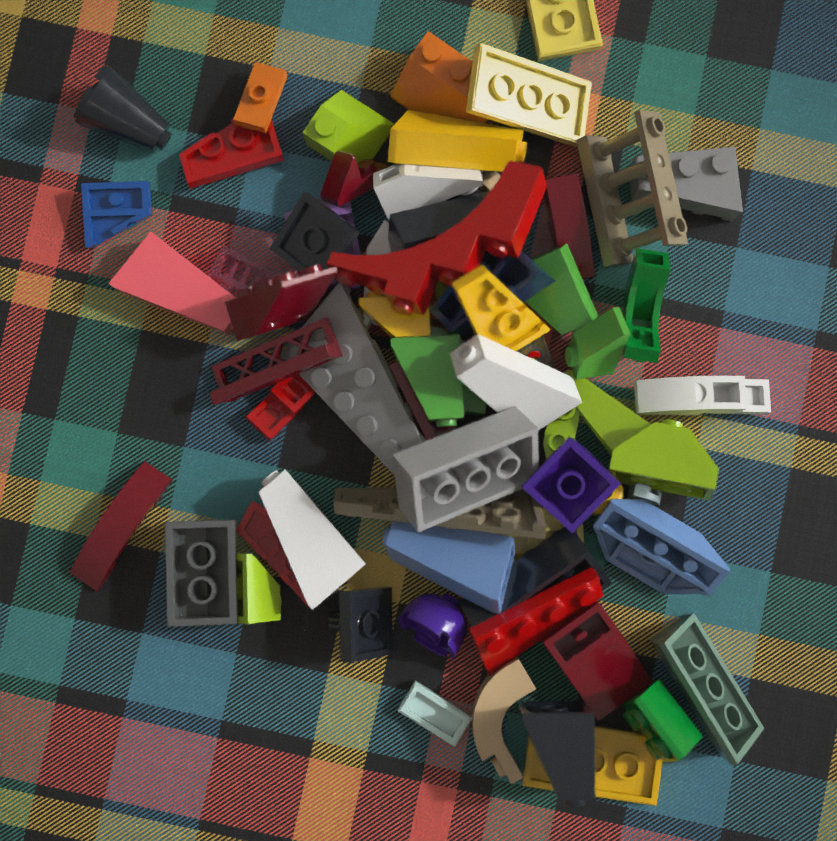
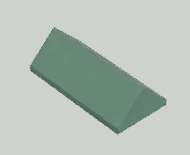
(708, 687)

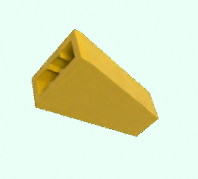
(453, 142)

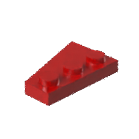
(261, 535)

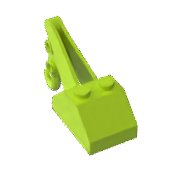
(641, 452)

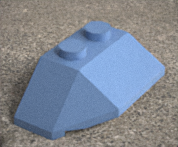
(658, 548)

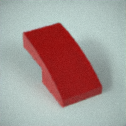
(280, 406)

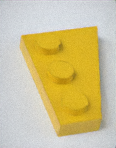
(496, 310)

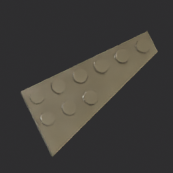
(510, 515)

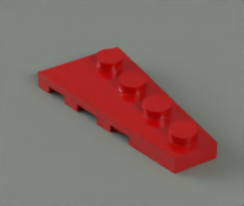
(527, 623)

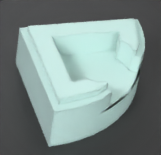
(642, 491)

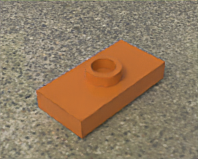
(260, 97)

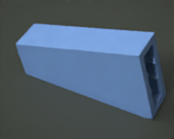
(457, 559)

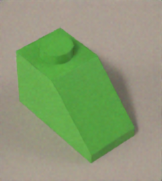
(598, 345)

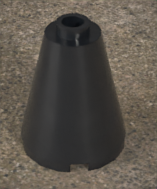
(121, 112)

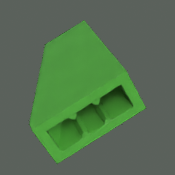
(566, 301)
(432, 375)

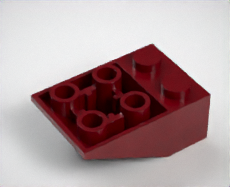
(278, 301)
(597, 660)

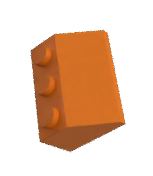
(436, 81)

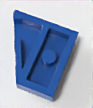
(113, 208)

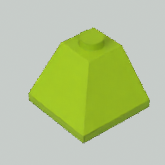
(347, 126)
(256, 592)

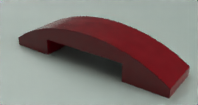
(119, 524)

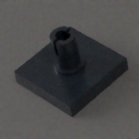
(313, 234)
(364, 624)

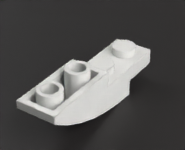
(702, 395)

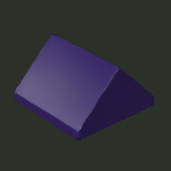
(571, 484)

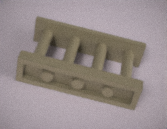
(604, 195)

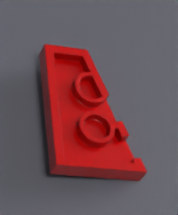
(230, 154)

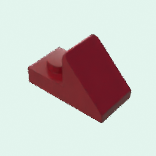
(348, 178)

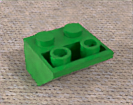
(661, 722)

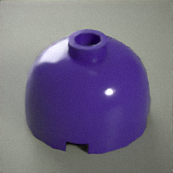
(437, 623)

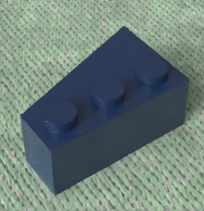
(519, 275)

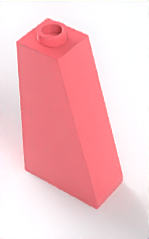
(174, 284)

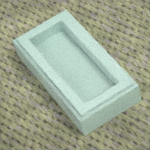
(434, 713)

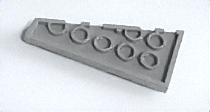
(359, 382)

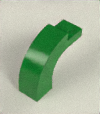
(643, 303)

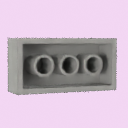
(465, 468)

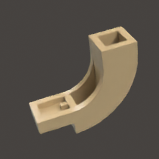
(488, 710)

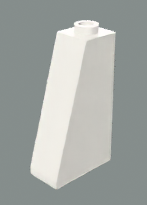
(514, 380)
(311, 542)

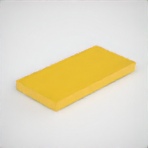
(621, 767)

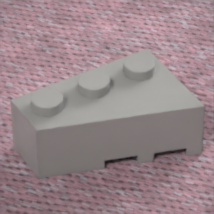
(704, 182)

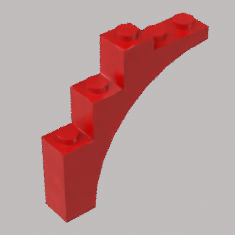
(494, 226)

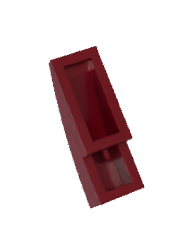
(569, 220)

